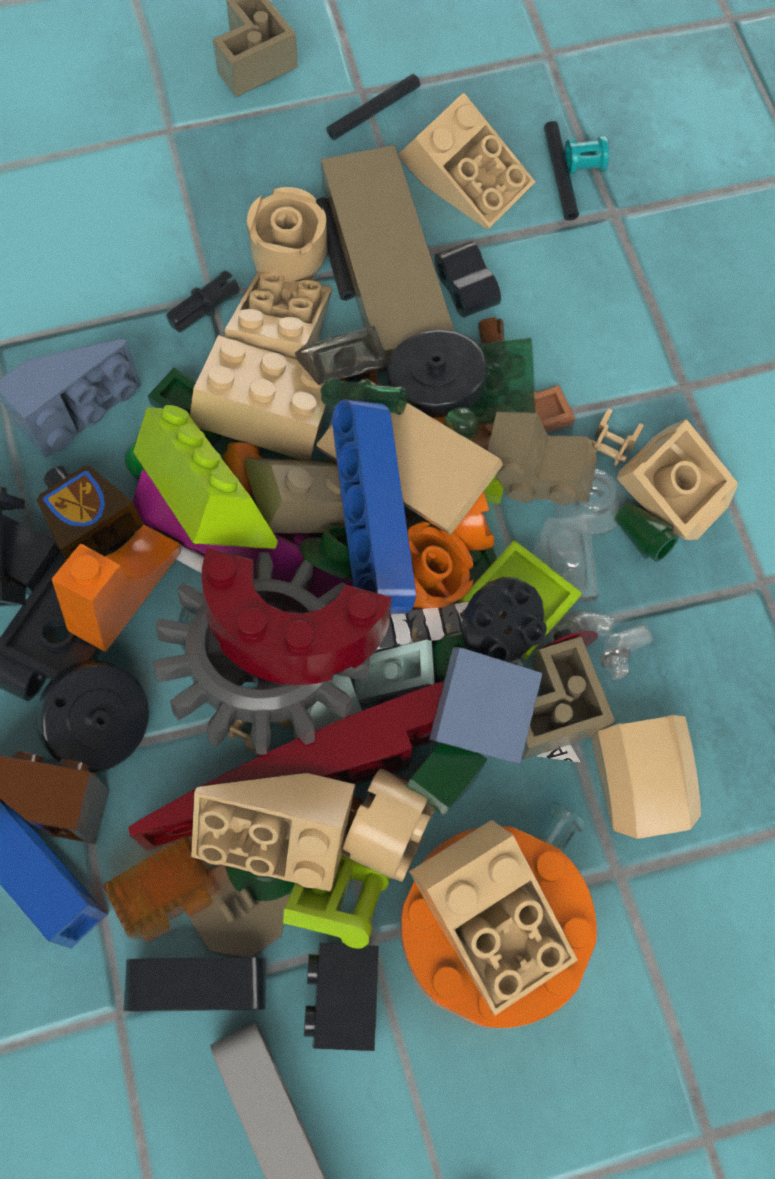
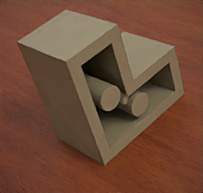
(255, 47)
(541, 464)
(571, 701)

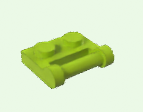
(320, 909)

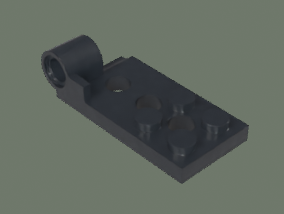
(25, 652)

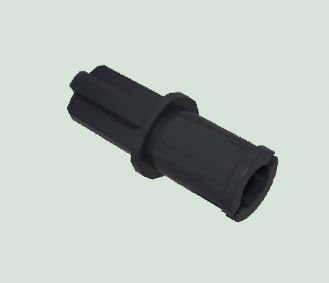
(202, 302)

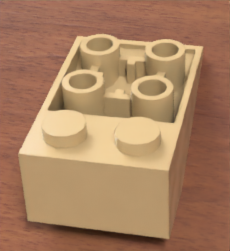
(467, 163)
(280, 314)
(275, 827)
(494, 915)

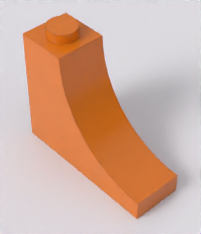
(105, 591)

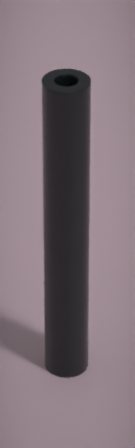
(373, 107)
(561, 171)
(336, 254)

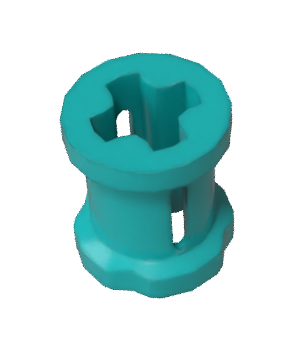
(598, 149)

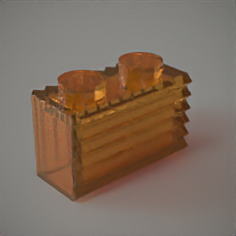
(161, 890)

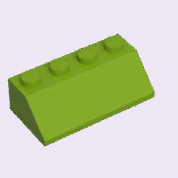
(198, 482)

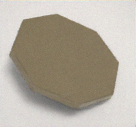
(237, 922)

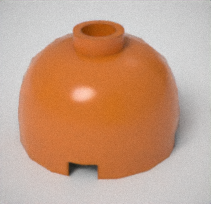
(438, 566)

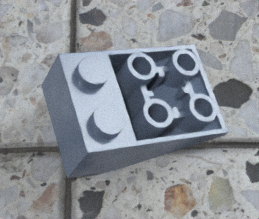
(67, 391)

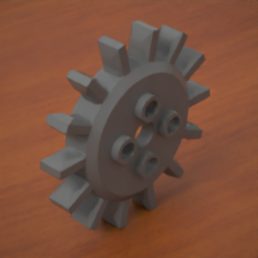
(220, 680)

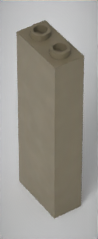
(384, 246)

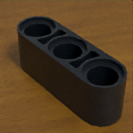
(195, 984)

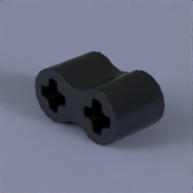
(467, 279)

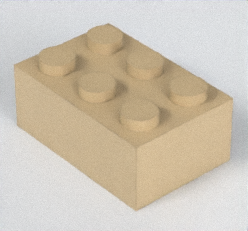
(258, 399)

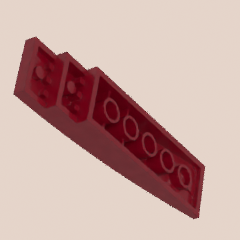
(342, 751)

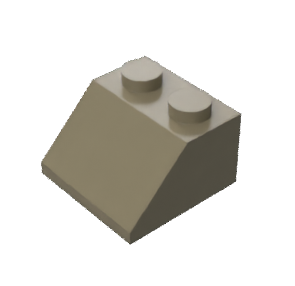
(296, 494)

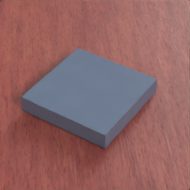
(486, 705)

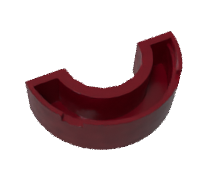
(288, 644)

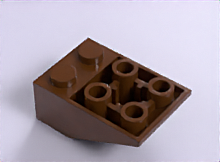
(56, 799)

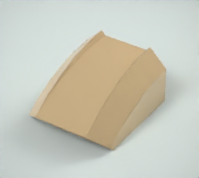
(680, 480)
(648, 776)

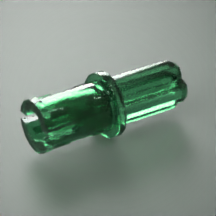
(393, 397)

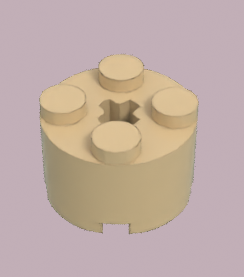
(287, 234)
(388, 826)

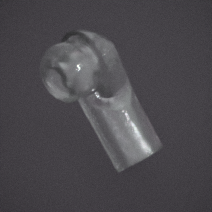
(585, 621)
(619, 647)

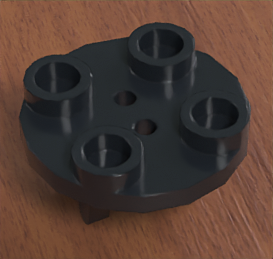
(521, 614)

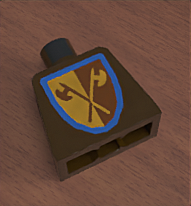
(86, 510)

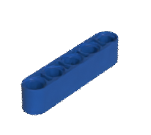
(373, 502)

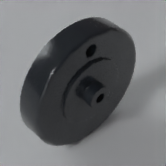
(438, 371)
(92, 715)

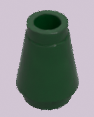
(647, 533)

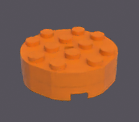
(444, 977)

